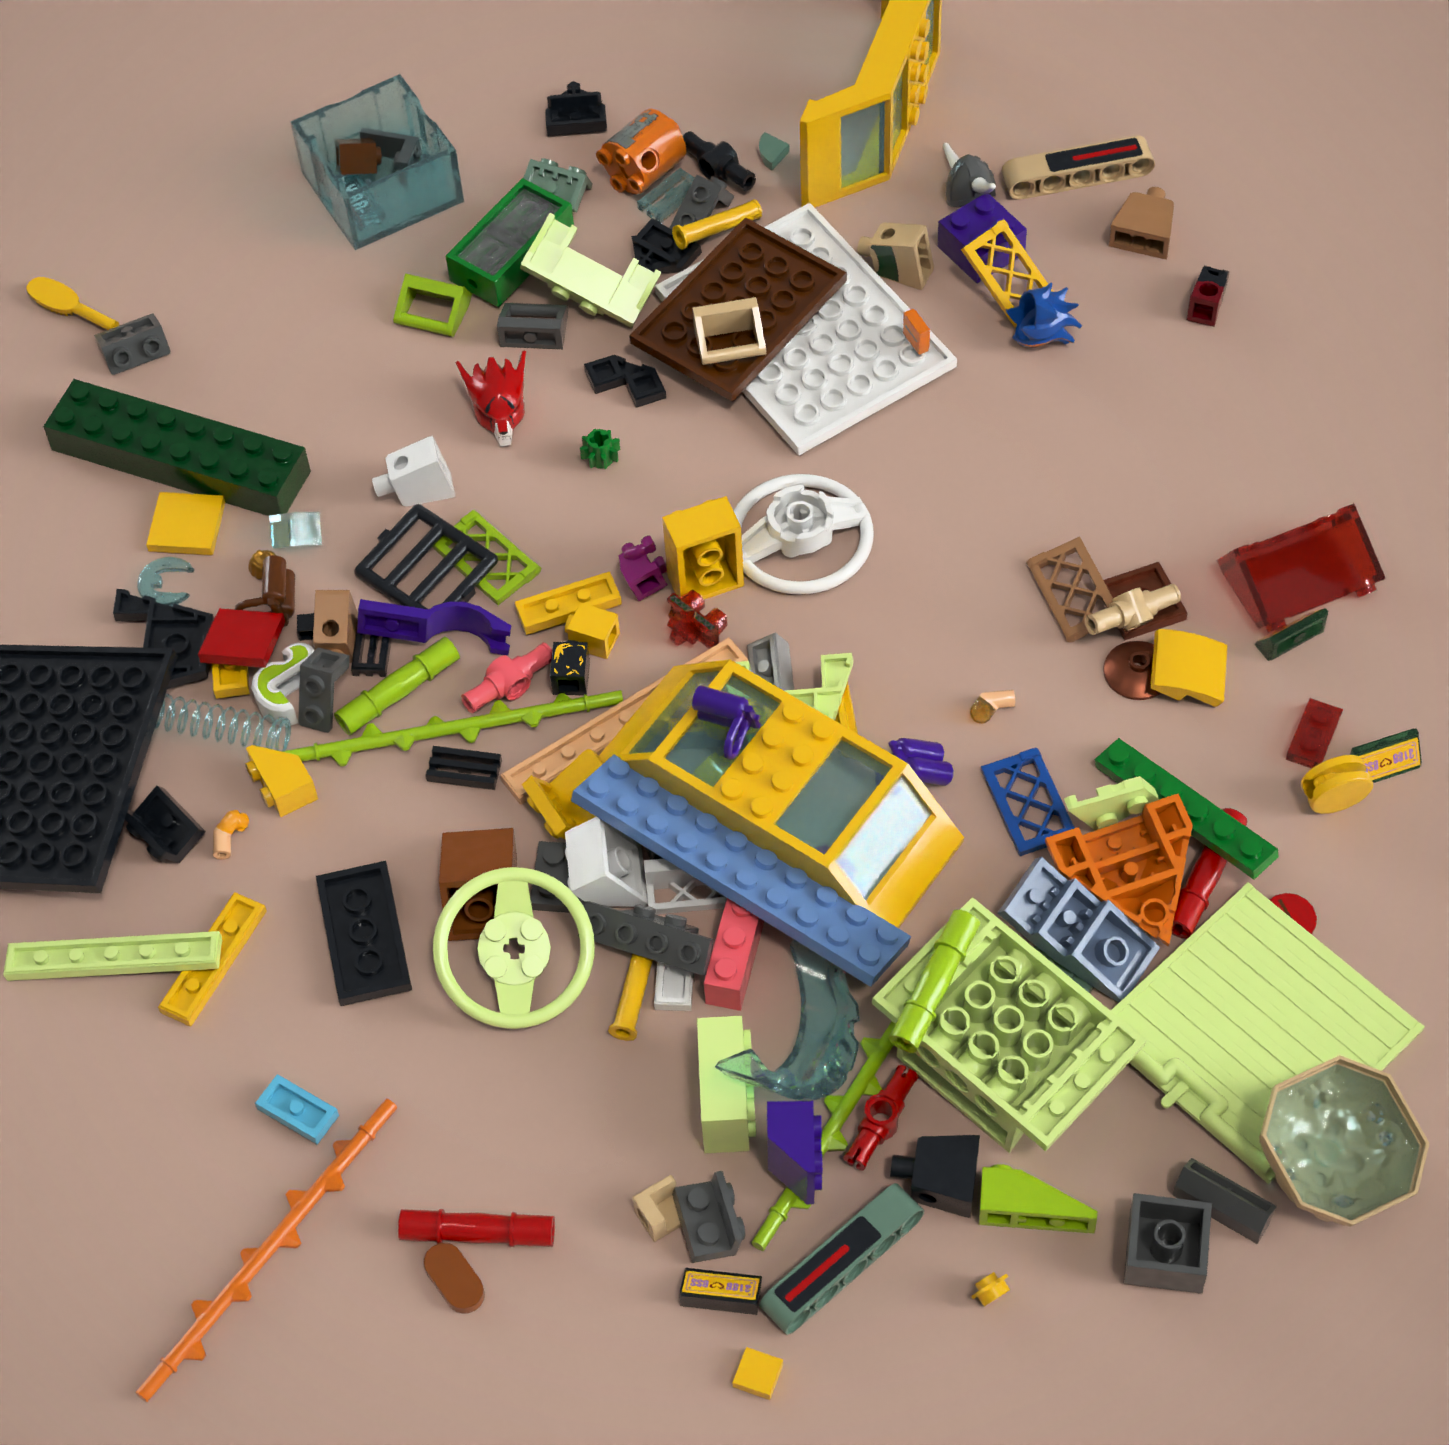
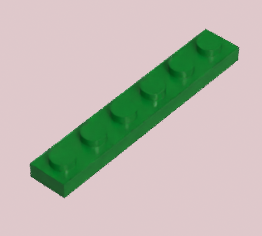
(1210, 823)

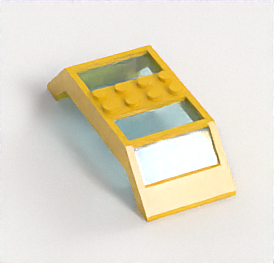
(859, 131)
(796, 788)

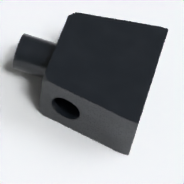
(941, 1172)

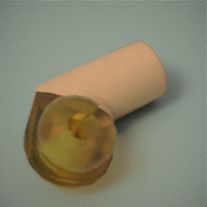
(989, 702)

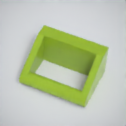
(418, 285)

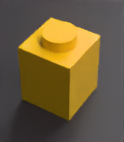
(593, 626)

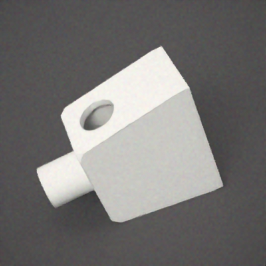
(416, 474)

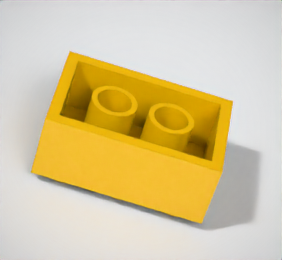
(704, 549)

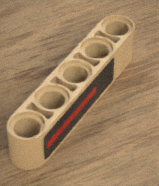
(1078, 167)

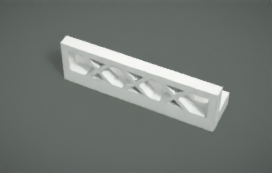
(665, 875)

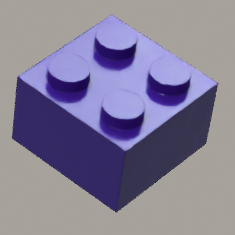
(971, 222)

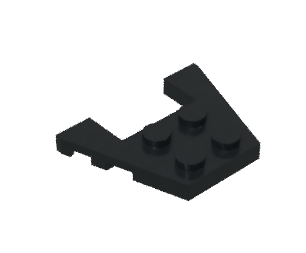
(169, 627)

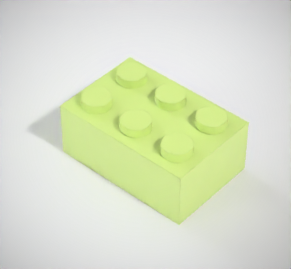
(725, 1102)

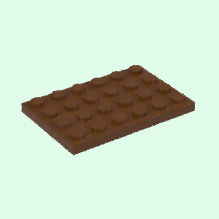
(745, 265)

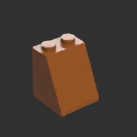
(464, 858)

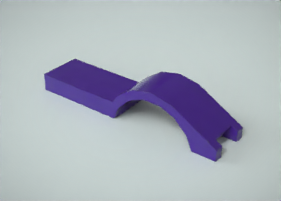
(422, 624)

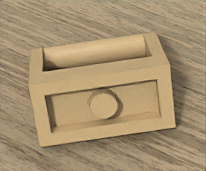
(724, 319)

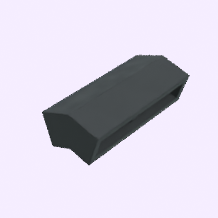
(1230, 1202)

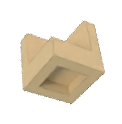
(657, 1208)

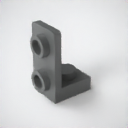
(403, 148)
(317, 688)

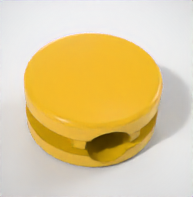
(1337, 784)

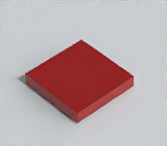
(241, 638)

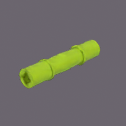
(396, 685)
(934, 981)

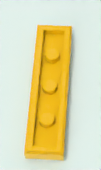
(195, 987)

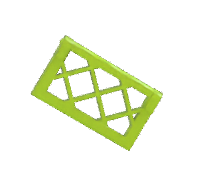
(514, 580)

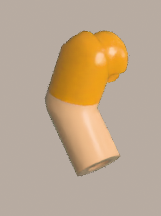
(223, 831)

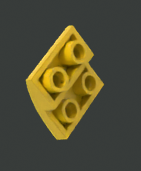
(1189, 666)

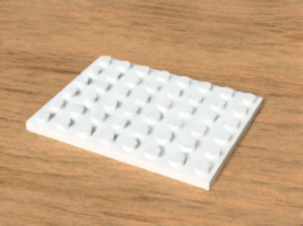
(846, 356)

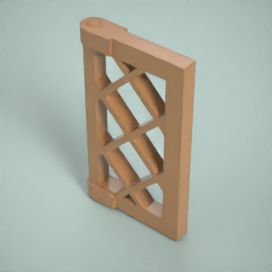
(1057, 558)

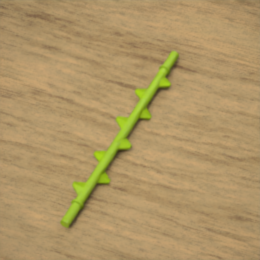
(466, 727)
(832, 1139)

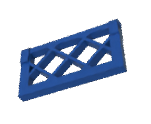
(1013, 766)

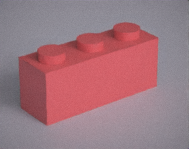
(732, 957)

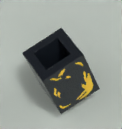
(570, 668)

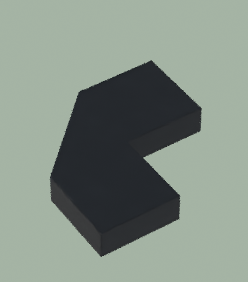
(614, 372)

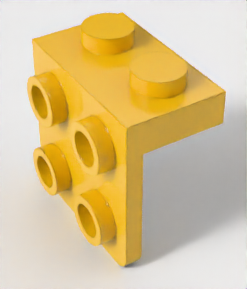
(554, 798)

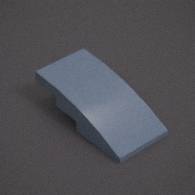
(1079, 930)

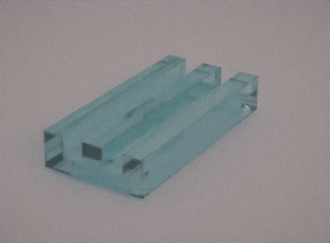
(673, 196)

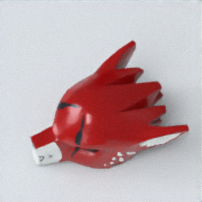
(497, 395)

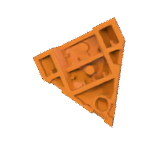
(1132, 863)

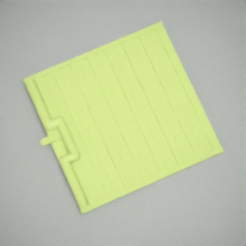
(1249, 1009)

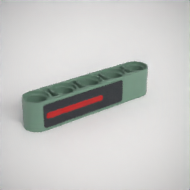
(841, 1258)

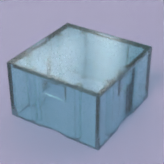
(390, 197)

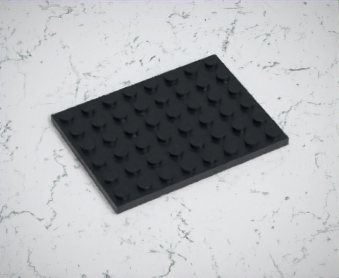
(72, 757)

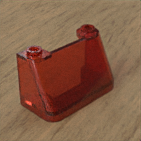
(1303, 568)

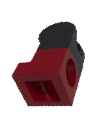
(1207, 296)

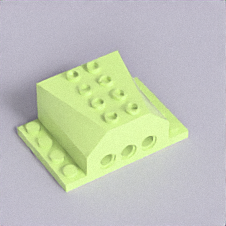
(1012, 1037)

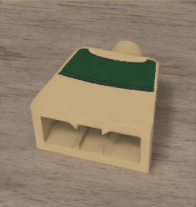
(900, 253)

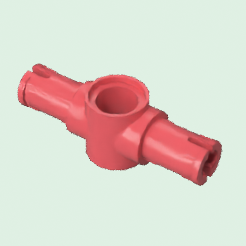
(507, 678)

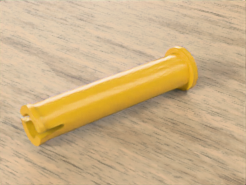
(715, 224)
(631, 999)

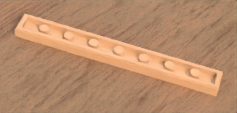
(597, 732)

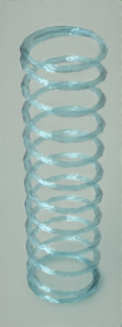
(222, 718)

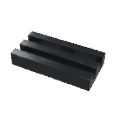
(371, 667)
(465, 762)

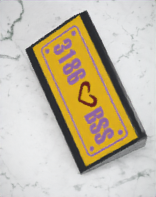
(720, 1291)

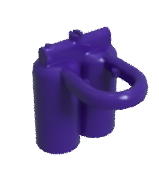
(727, 711)
(924, 759)

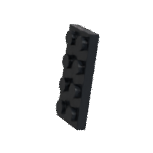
(363, 933)

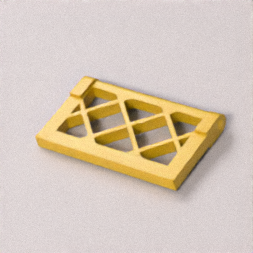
(984, 271)

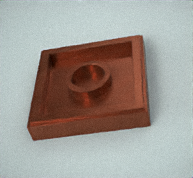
(1147, 578)

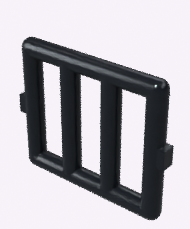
(440, 527)

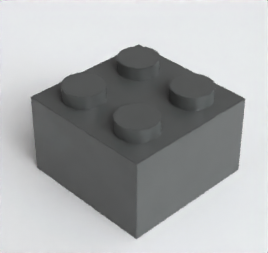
(1168, 1243)

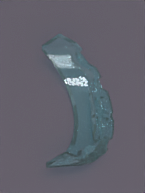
(825, 1037)

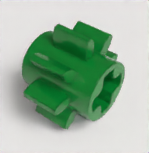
(600, 448)

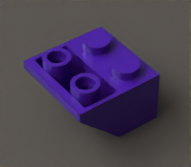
(795, 1146)

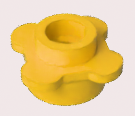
(991, 1288)

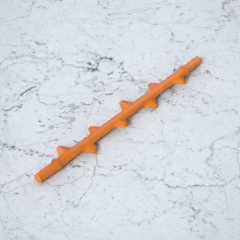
(254, 1259)

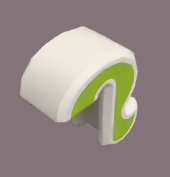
(278, 680)

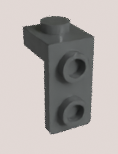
(701, 200)

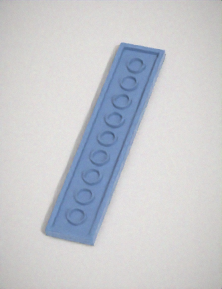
(742, 871)

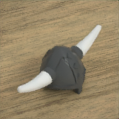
(967, 178)

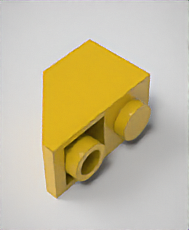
(283, 779)

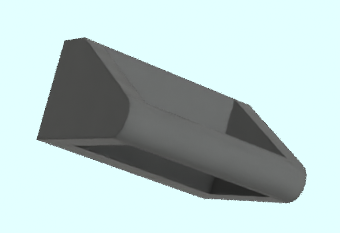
(532, 332)

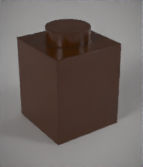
(357, 156)

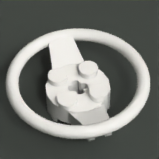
(801, 524)

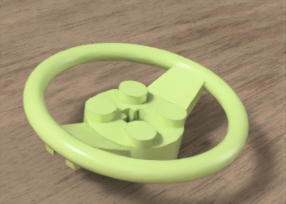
(513, 921)

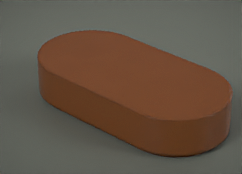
(454, 1278)

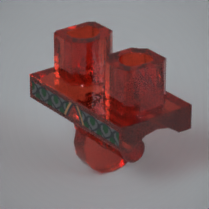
(690, 624)

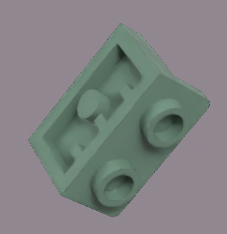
(561, 182)

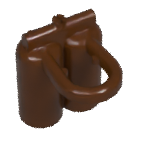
(277, 588)

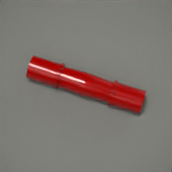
(1199, 886)
(476, 1228)

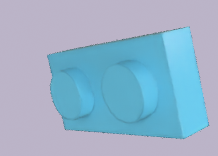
(297, 1109)

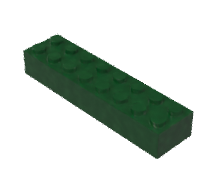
(177, 448)

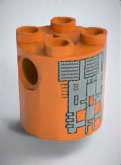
(642, 151)

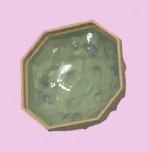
(1343, 1141)

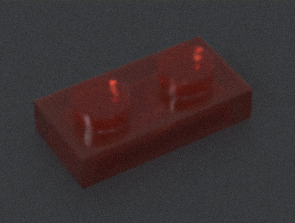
(1314, 733)

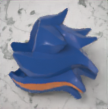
(1043, 317)

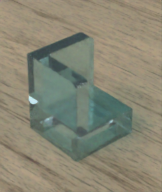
(295, 529)

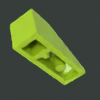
(1022, 1201)

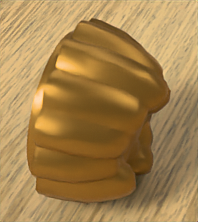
(256, 562)

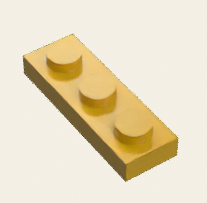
(557, 604)

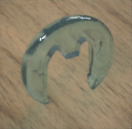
(150, 579)

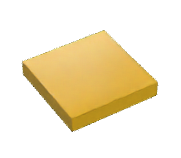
(185, 523)

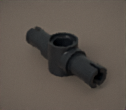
(719, 161)

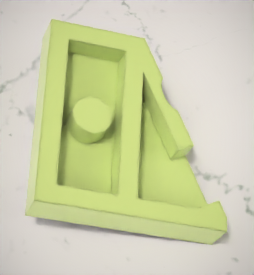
(1113, 802)

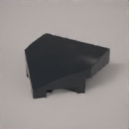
(575, 112)
(658, 250)

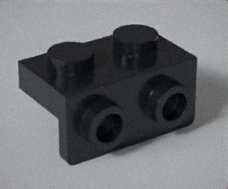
(164, 826)

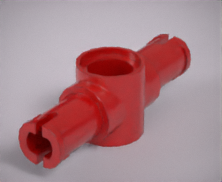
(876, 1132)

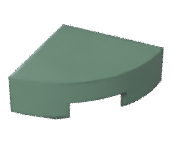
(772, 150)

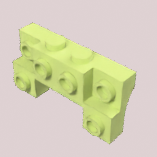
(585, 280)

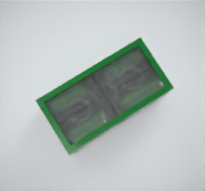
(492, 251)

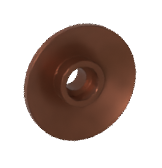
(1127, 677)

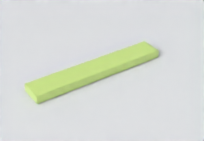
(113, 956)

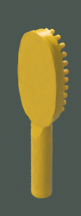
(63, 300)

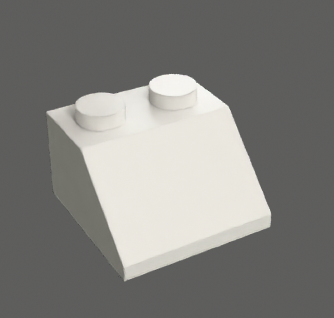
(605, 865)

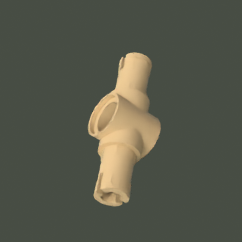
(1132, 609)

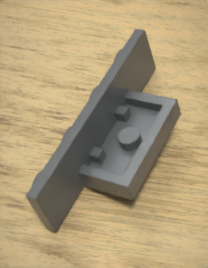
(651, 936)

